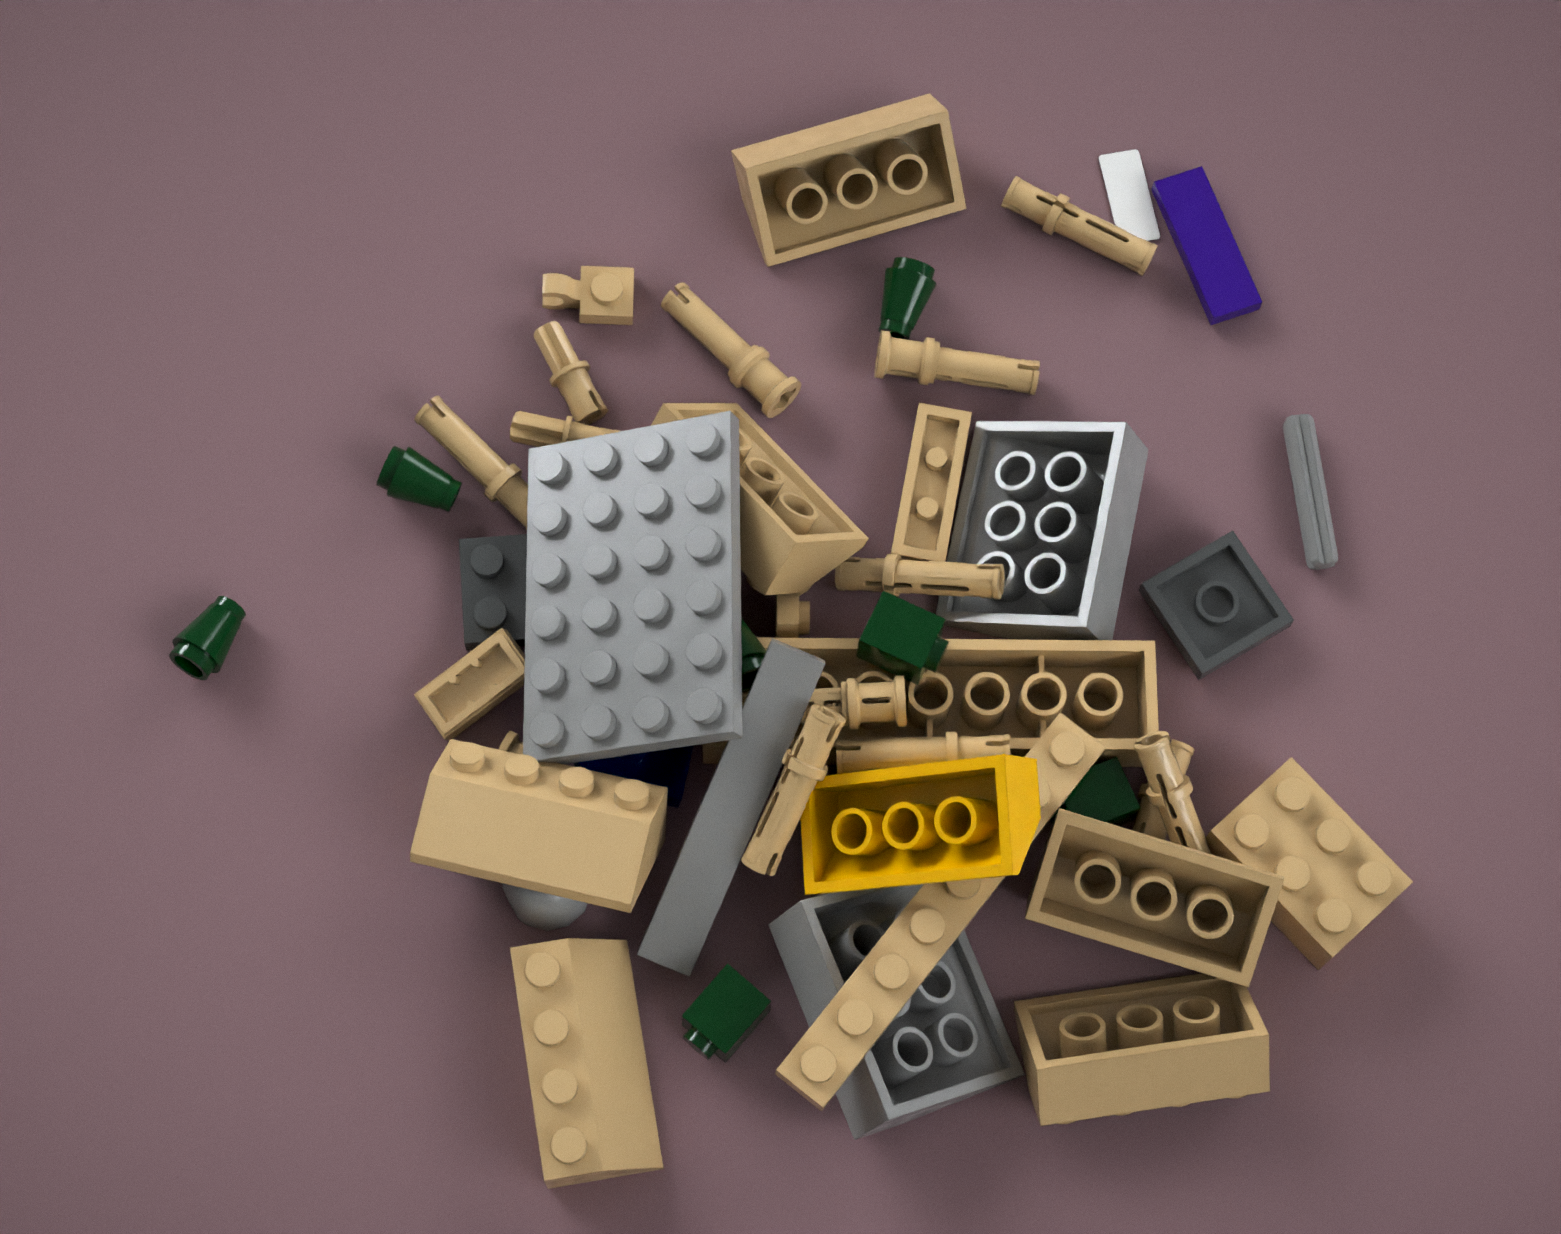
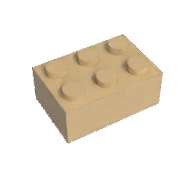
(1329, 865)

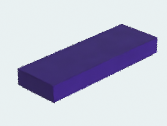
(1206, 245)

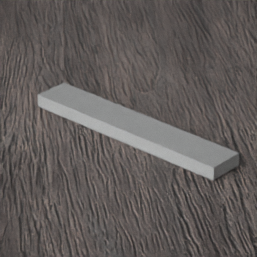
(731, 808)

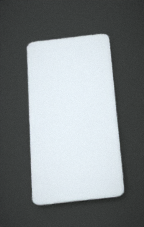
(1129, 194)

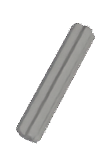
(1310, 492)

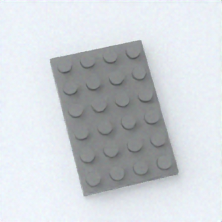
(634, 592)

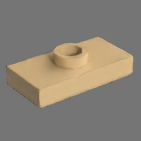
(474, 684)

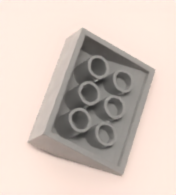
(1060, 518)
(941, 1042)

